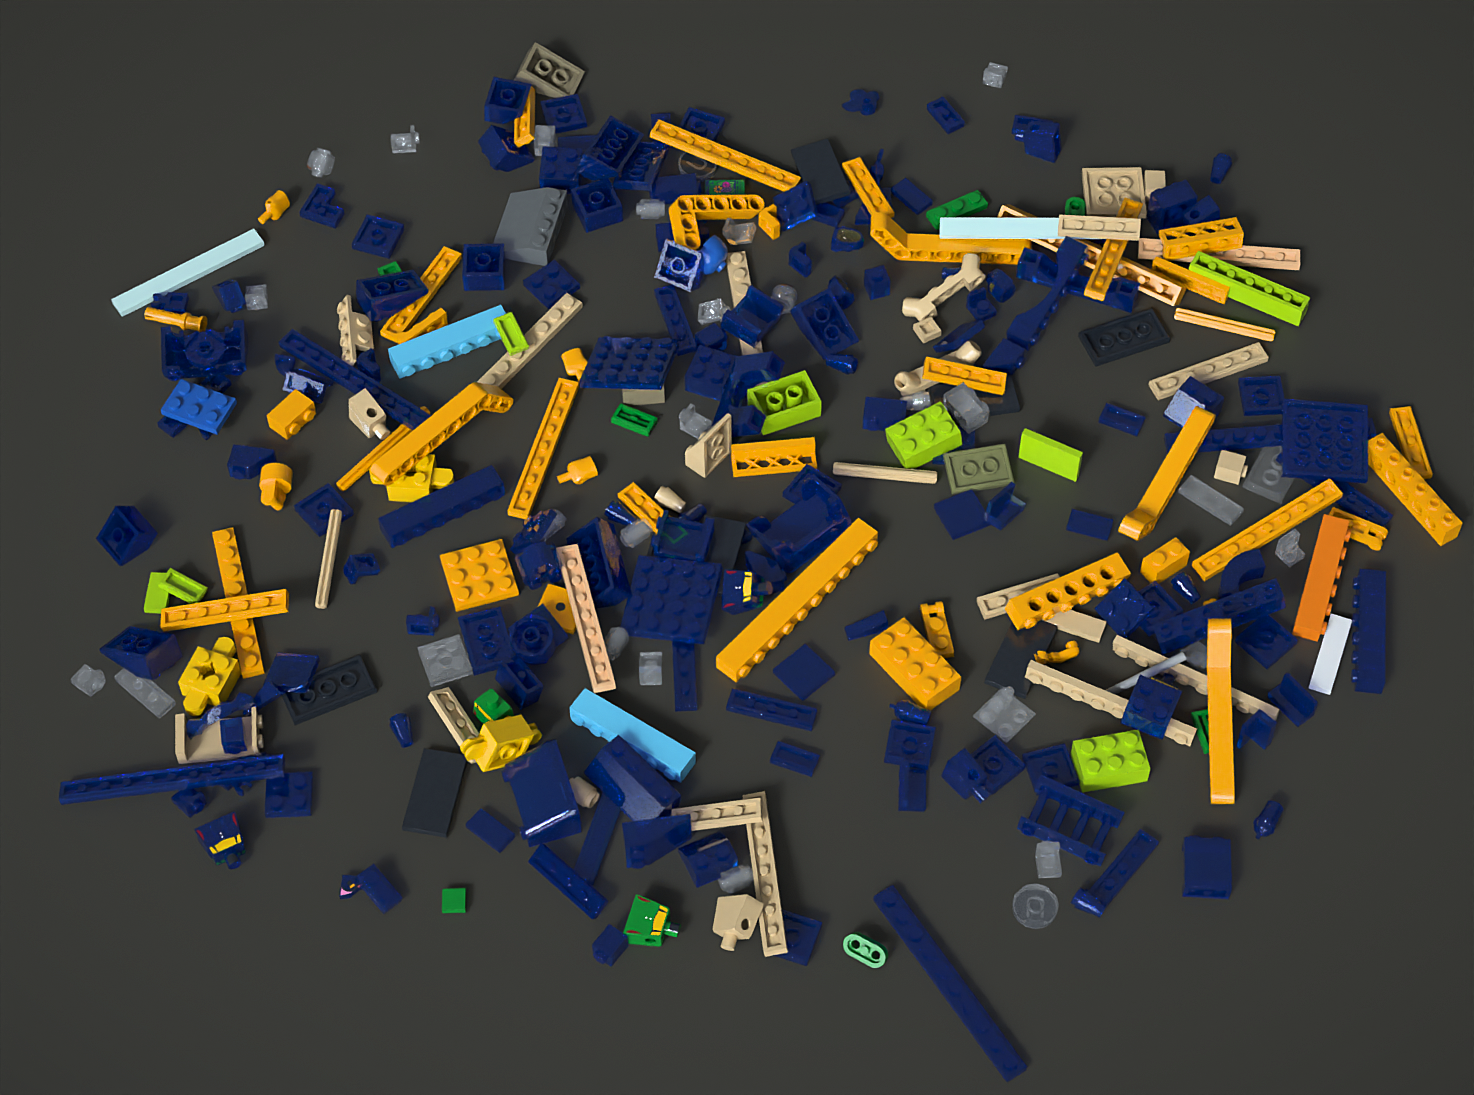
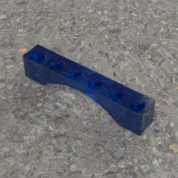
(1041, 270)
(1027, 326)

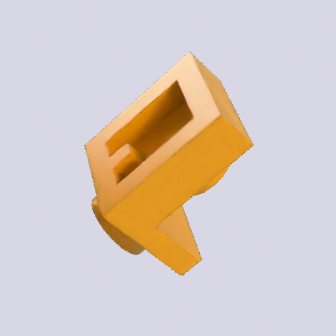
(769, 222)

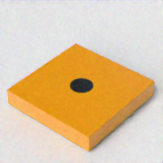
(558, 604)

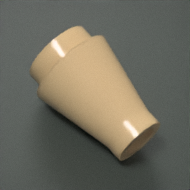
(669, 499)

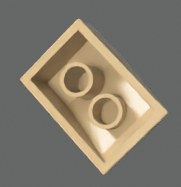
(710, 448)

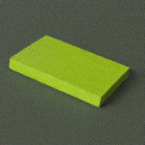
(1050, 454)

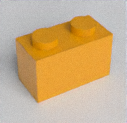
(291, 414)
(1165, 561)

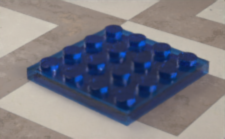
(629, 363)
(1324, 441)
(671, 599)

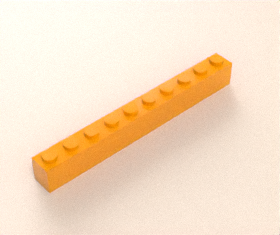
(1150, 280)
(796, 600)

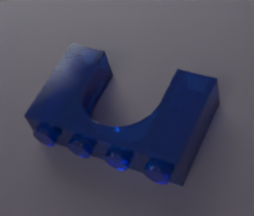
(668, 190)
(745, 374)

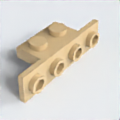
(355, 331)

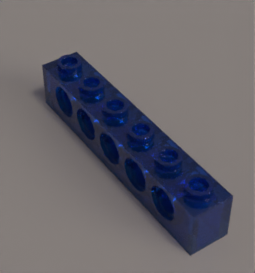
(1240, 607)

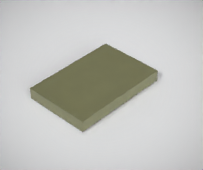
(978, 469)

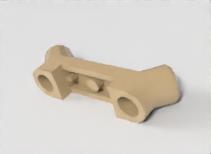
(969, 276)
(913, 382)

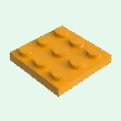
(479, 575)

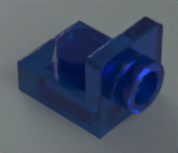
(799, 260)
(979, 305)
(367, 364)
(360, 565)
(421, 624)
(189, 801)

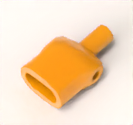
(275, 207)
(574, 362)
(579, 471)

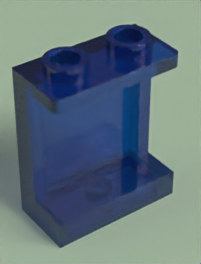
(752, 316)
(682, 538)
(1207, 867)

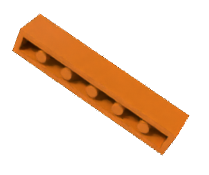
(1320, 578)

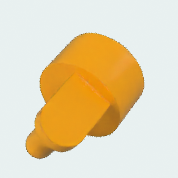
(275, 484)

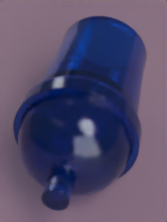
(911, 712)
(1267, 820)

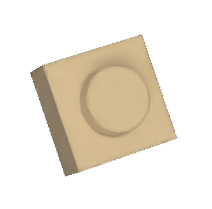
(927, 330)

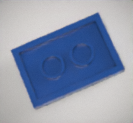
(198, 406)

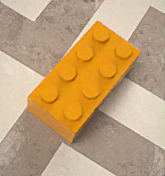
(915, 665)

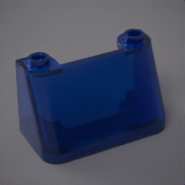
(177, 367)
(804, 527)
(543, 794)

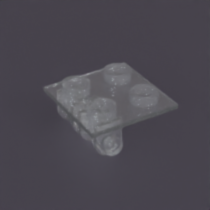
(1004, 714)

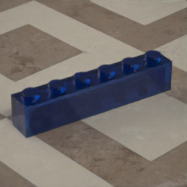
(441, 506)
(1369, 631)

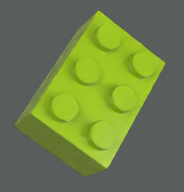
(785, 401)
(923, 436)
(1110, 761)

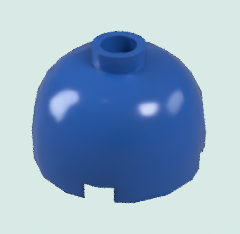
(714, 255)

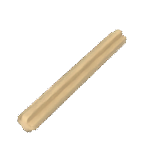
(887, 473)
(328, 559)

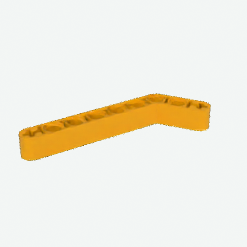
(932, 248)
(438, 429)
(1143, 519)
(1220, 711)

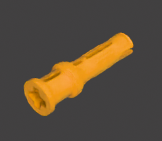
(185, 320)

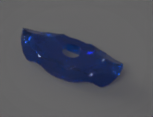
(241, 702)

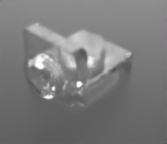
(995, 75)
(405, 142)
(256, 297)
(711, 311)
(693, 422)
(1288, 548)
(1197, 656)
(650, 668)
(88, 680)
(1048, 859)

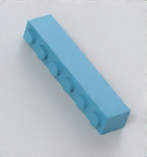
(445, 343)
(655, 747)

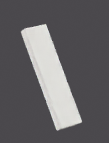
(1330, 654)

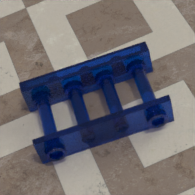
(1073, 799)

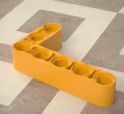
(727, 207)

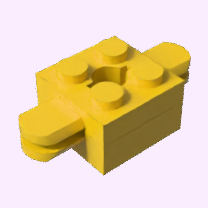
(418, 484)
(219, 677)
(500, 742)

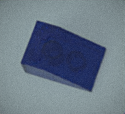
(388, 294)
(824, 324)
(143, 651)
(654, 838)

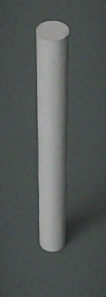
(1148, 673)

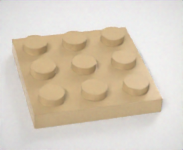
(1107, 187)

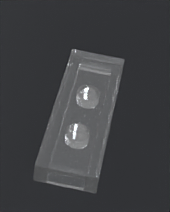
(1210, 500)
(146, 692)

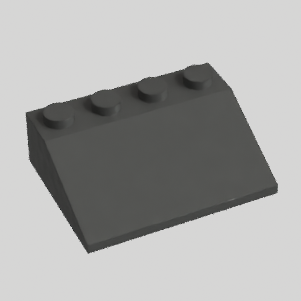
(532, 224)

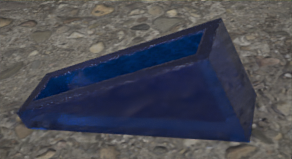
(868, 626)
(266, 695)

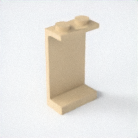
(208, 744)

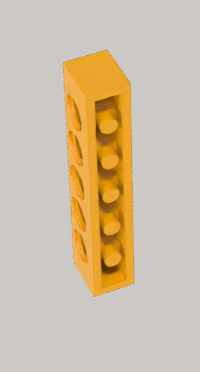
(1412, 490)
(1023, 616)

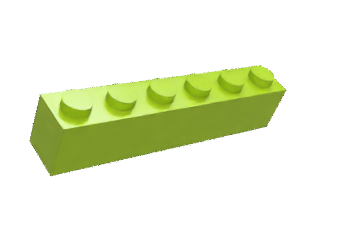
(1253, 289)

